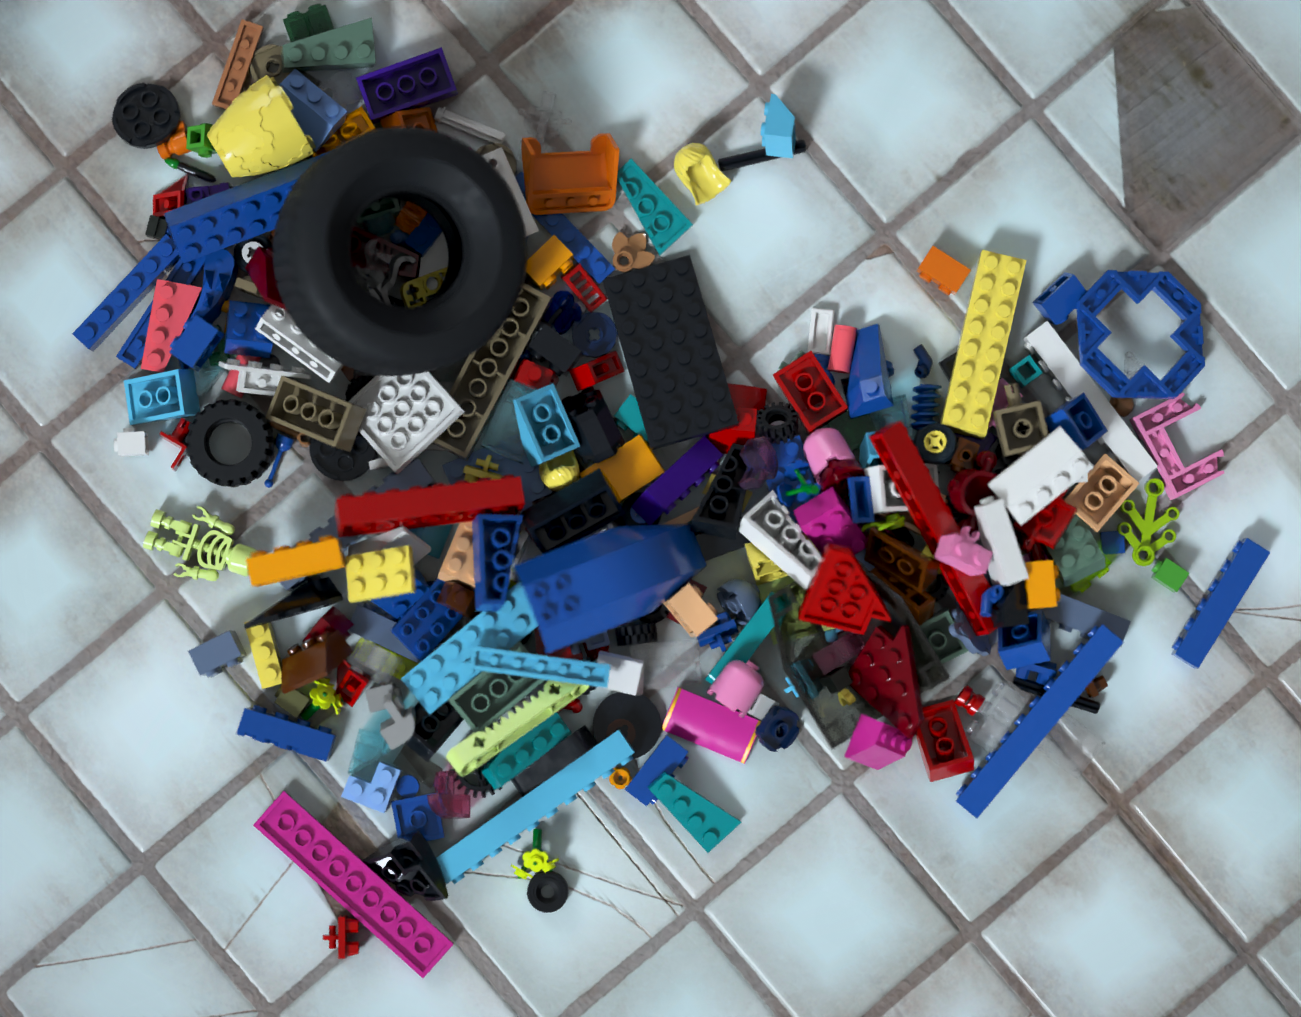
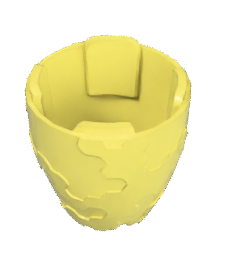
(259, 132)

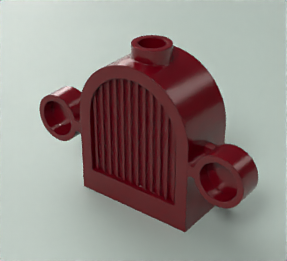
(971, 487)

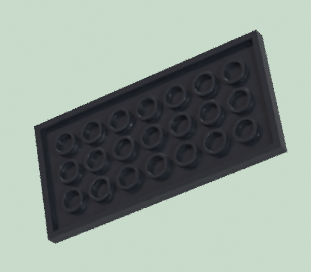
(670, 352)

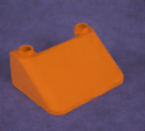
(570, 179)

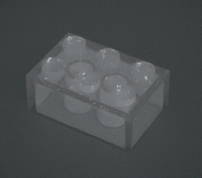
(996, 715)

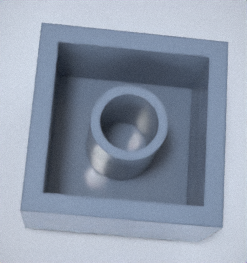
(217, 653)

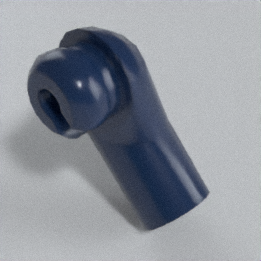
(925, 362)

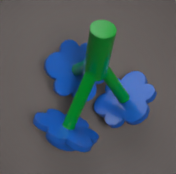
(806, 489)

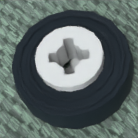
(243, 249)

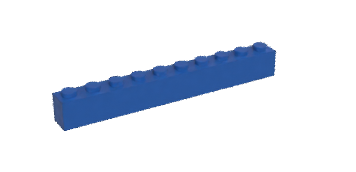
(1039, 721)

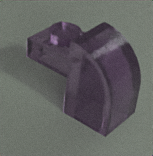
(761, 462)

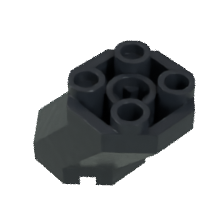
(593, 425)

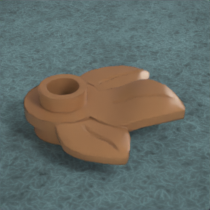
(633, 250)

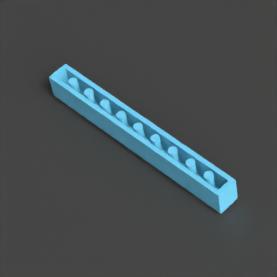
(534, 805)

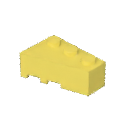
(762, 567)

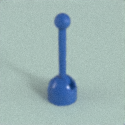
(283, 444)

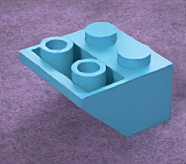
(778, 130)

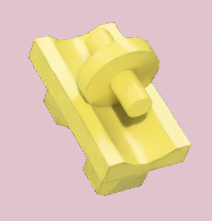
(473, 473)

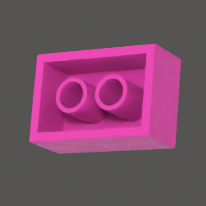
(830, 521)

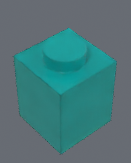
(1025, 371)

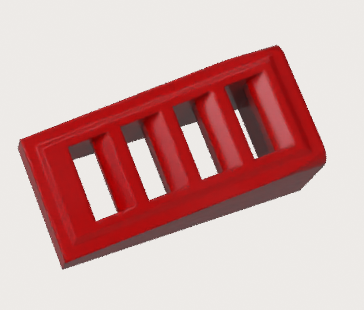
(577, 292)

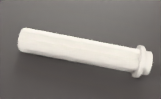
(469, 126)

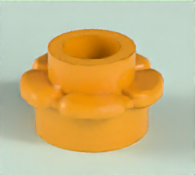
(620, 784)

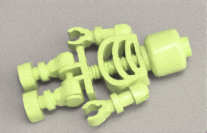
(233, 556)

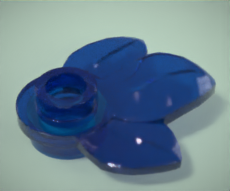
(571, 312)

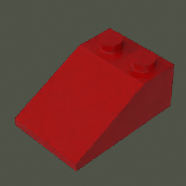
(810, 392)
(943, 742)

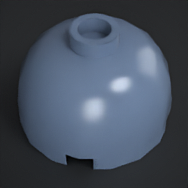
(740, 599)

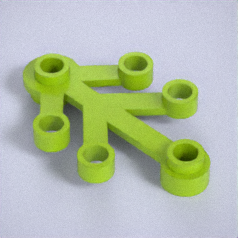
(1147, 526)

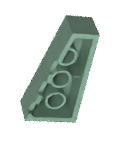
(332, 50)

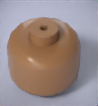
(1122, 405)

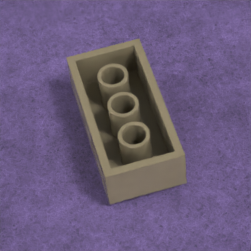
(315, 413)

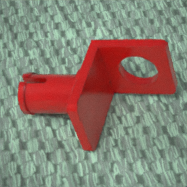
(177, 439)

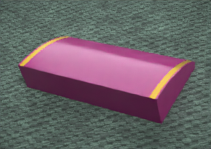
(710, 725)

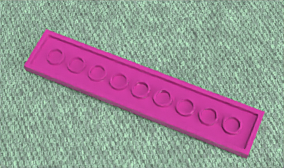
(353, 884)

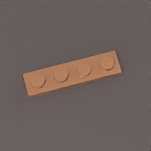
(238, 64)

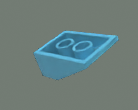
(161, 396)
(544, 425)

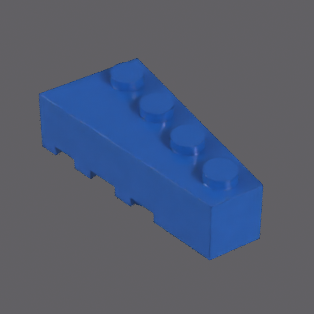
(493, 557)
(287, 733)

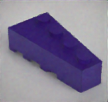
(677, 480)

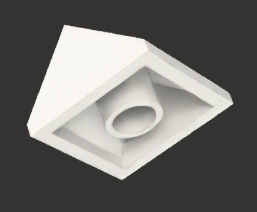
(625, 673)

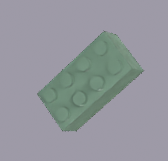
(1076, 553)
(492, 695)

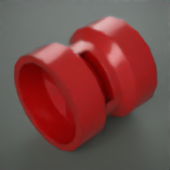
(974, 702)

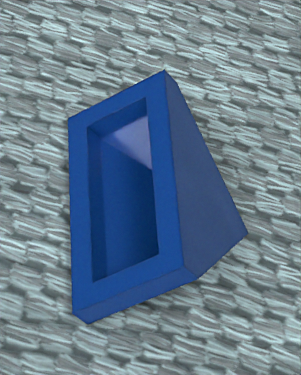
(861, 499)

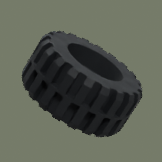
(202, 429)

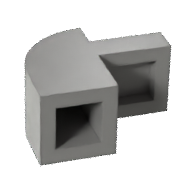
(401, 724)

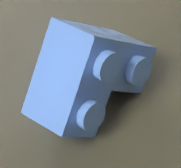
(375, 793)

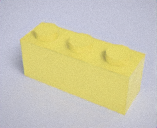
(265, 654)

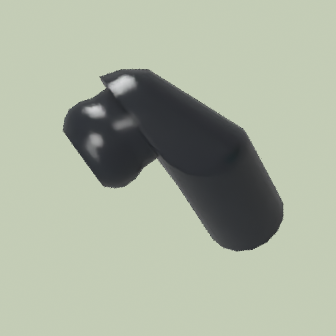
(904, 535)

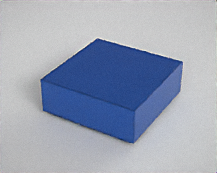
(1112, 542)

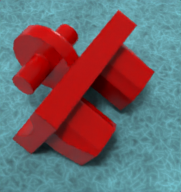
(345, 926)

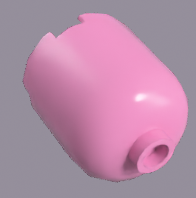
(823, 447)
(738, 686)

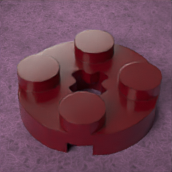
(838, 470)

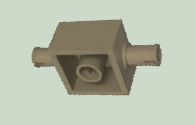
(1008, 420)

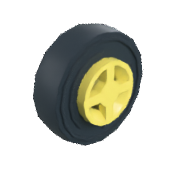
(931, 437)

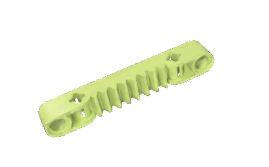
(469, 755)

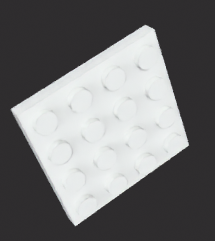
(404, 415)

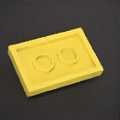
(380, 574)

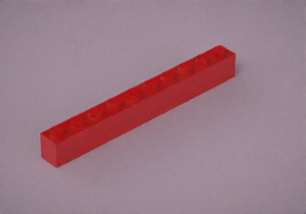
(930, 515)

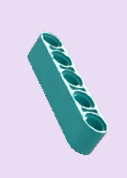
(747, 640)

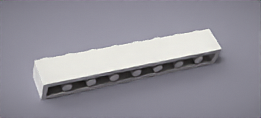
(1074, 380)

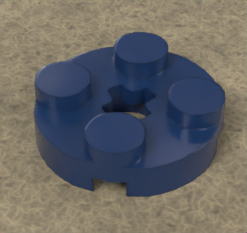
(607, 334)
(775, 718)

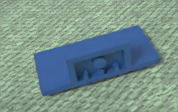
(425, 622)

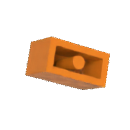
(943, 271)

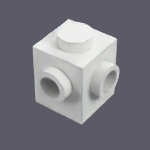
(131, 443)

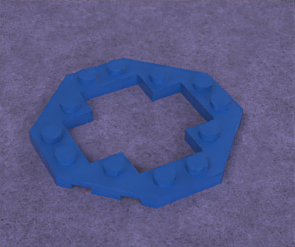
(1093, 333)

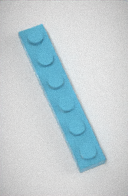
(539, 667)

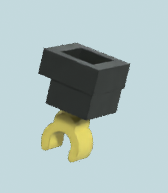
(836, 682)

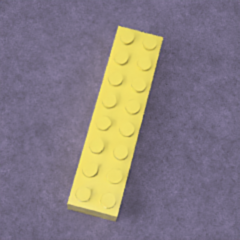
(983, 344)

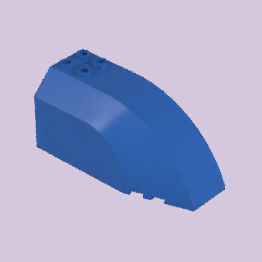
(607, 579)

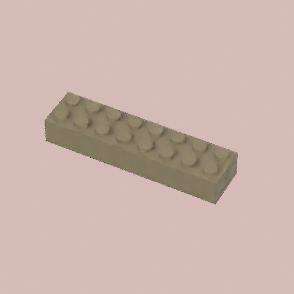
(489, 371)

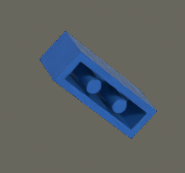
(663, 759)

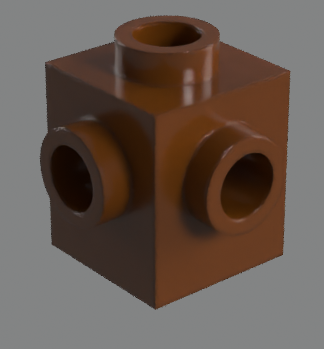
(965, 455)

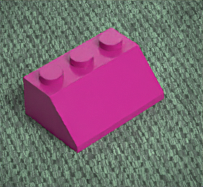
(877, 743)

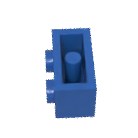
(1060, 298)

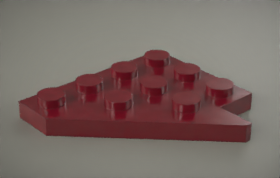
(888, 678)

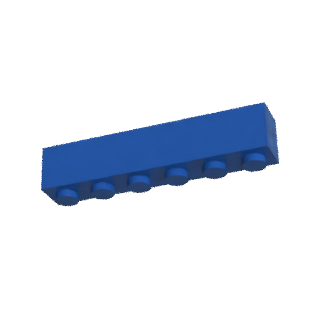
(128, 294)
(1220, 603)

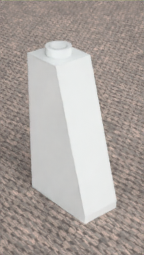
(998, 537)

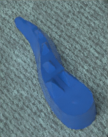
(218, 283)

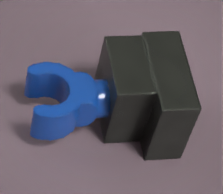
(157, 228)

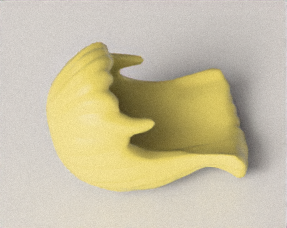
(699, 172)
(559, 471)

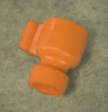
(176, 144)

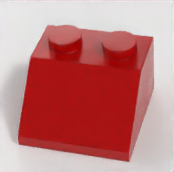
(740, 434)

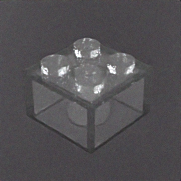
(376, 661)

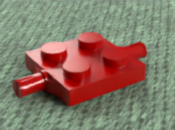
(1047, 524)

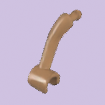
(291, 432)

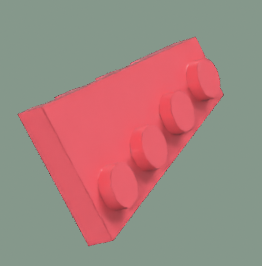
(168, 315)

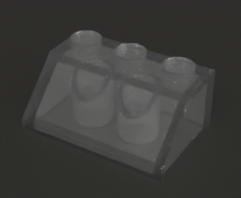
(669, 663)

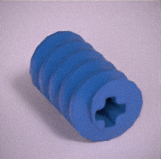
(925, 405)

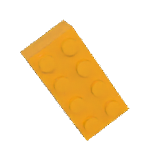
(296, 562)

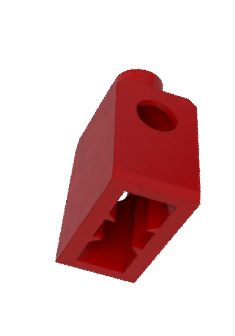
(534, 375)

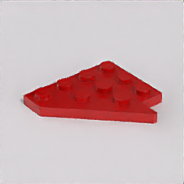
(842, 594)

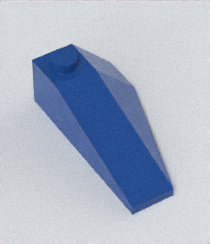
(869, 378)

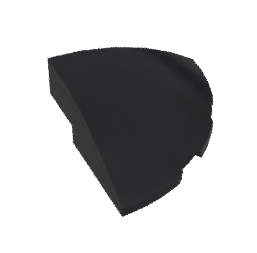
(410, 867)

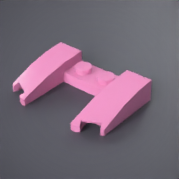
(1150, 428)

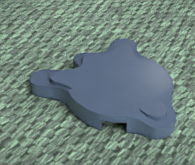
(964, 631)

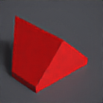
(171, 197)
(351, 683)

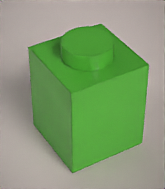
(1169, 574)

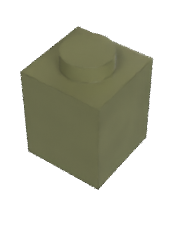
(292, 702)

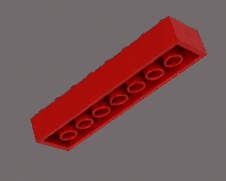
(427, 506)

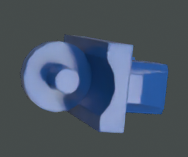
(719, 634)
(1045, 670)

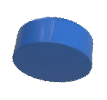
(407, 786)

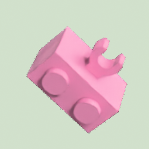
(963, 553)

